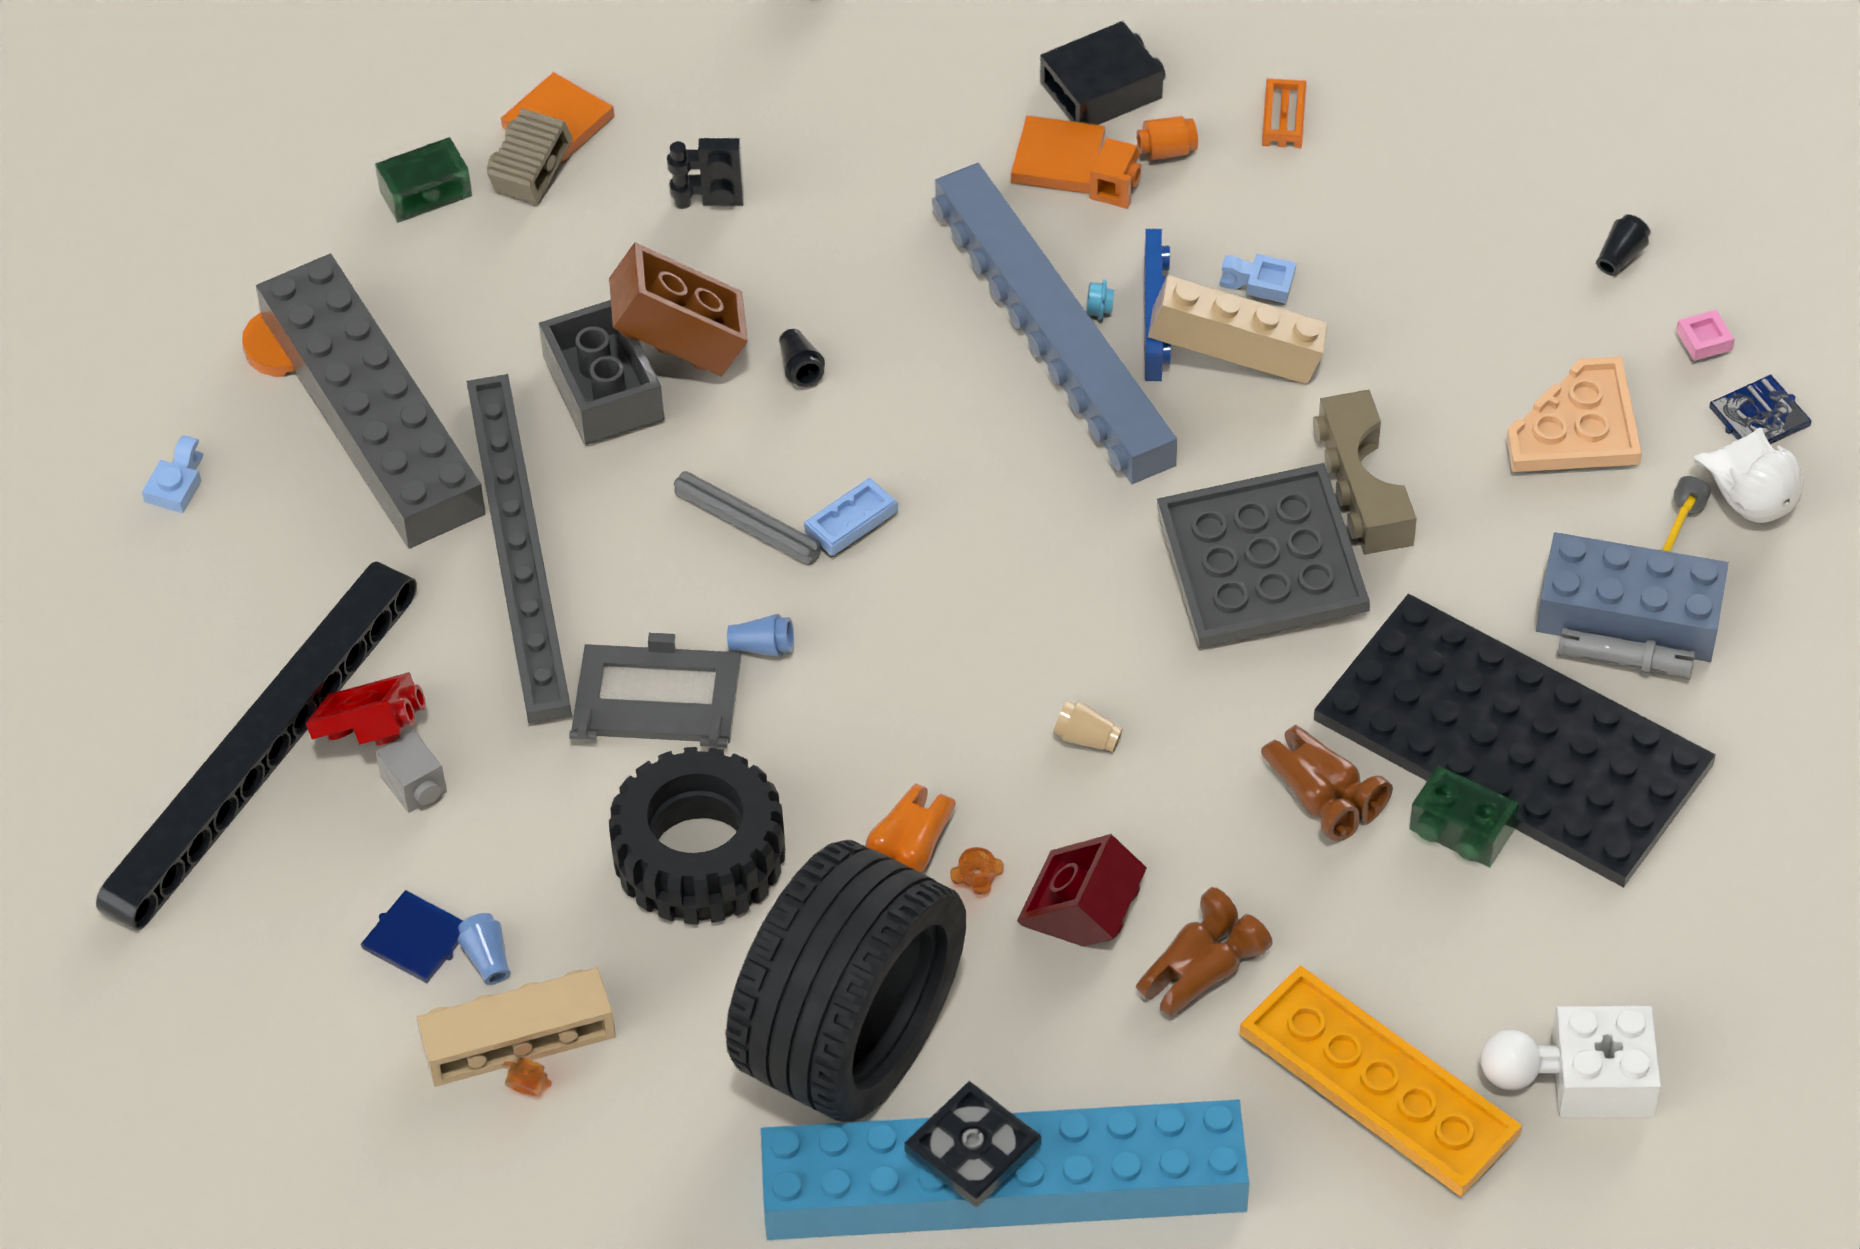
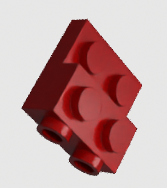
(371, 710)

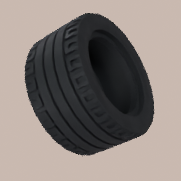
(845, 980)

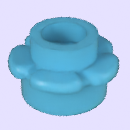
(1099, 299)

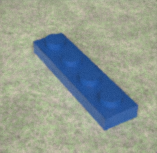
(1156, 259)

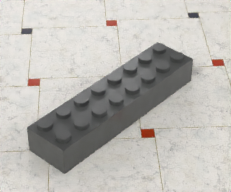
(370, 401)

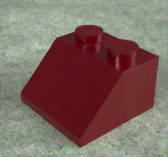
(1084, 891)

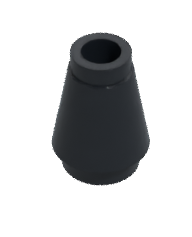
(1623, 244)
(800, 359)

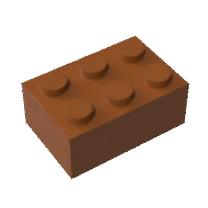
(677, 310)

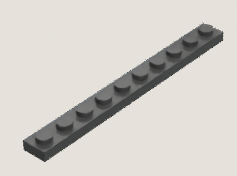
(519, 550)

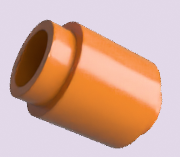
(1167, 137)

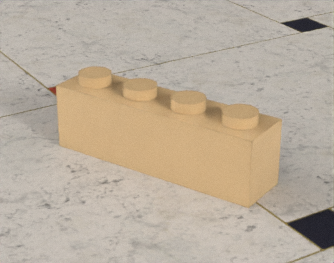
(1237, 329)
(515, 1025)

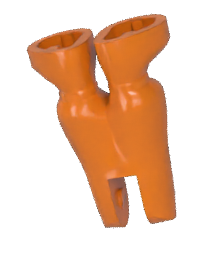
(910, 829)

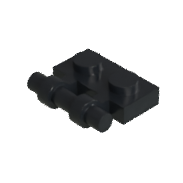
(719, 176)

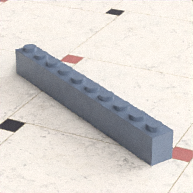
(1055, 324)

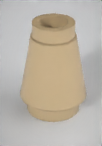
(1086, 727)

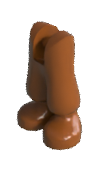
(1323, 776)
(1198, 959)

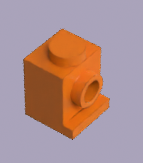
(1115, 173)

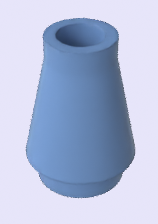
(762, 636)
(484, 945)

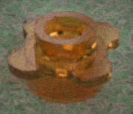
(977, 859)
(526, 1077)

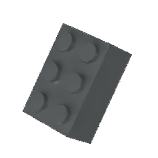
(600, 373)

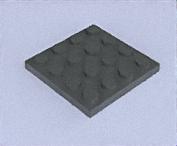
(1262, 555)

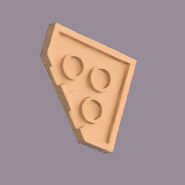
(1579, 422)

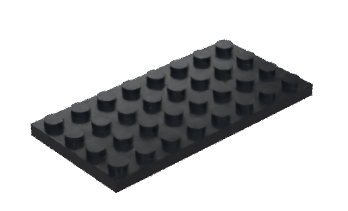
(1577, 763)

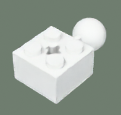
(1599, 1058)

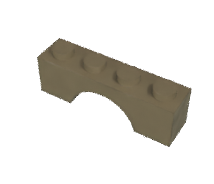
(1377, 510)

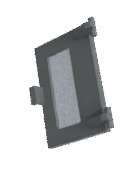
(656, 693)

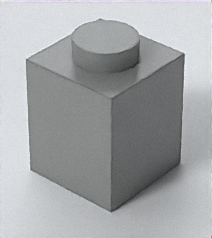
(411, 771)

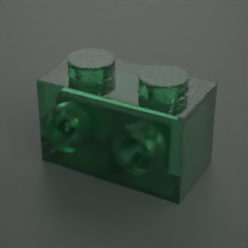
(1463, 816)

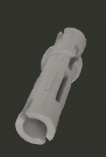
(1627, 653)

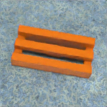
(1284, 135)

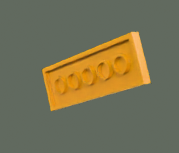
(1381, 1080)

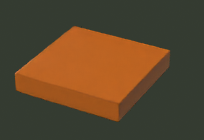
(567, 102)
(1057, 154)

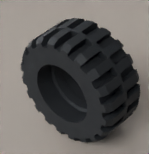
(702, 882)

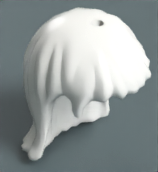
(1755, 477)

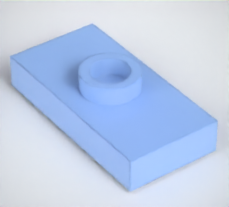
(851, 516)

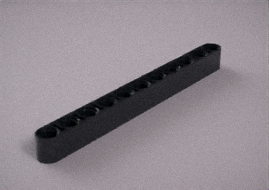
(254, 747)

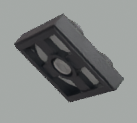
(973, 1143)

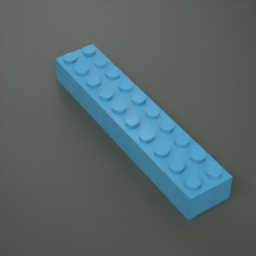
(1087, 1169)

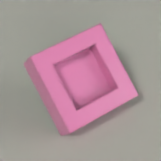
(1705, 335)

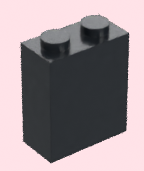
(1102, 75)

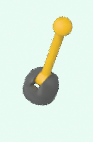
(1690, 497)

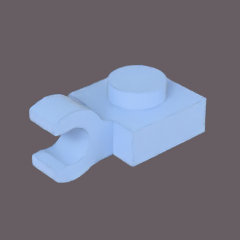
(1264, 278)
(175, 482)

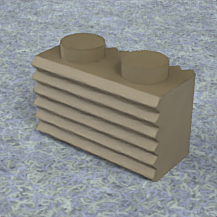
(528, 155)

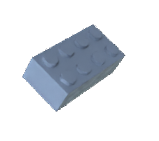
(1632, 594)

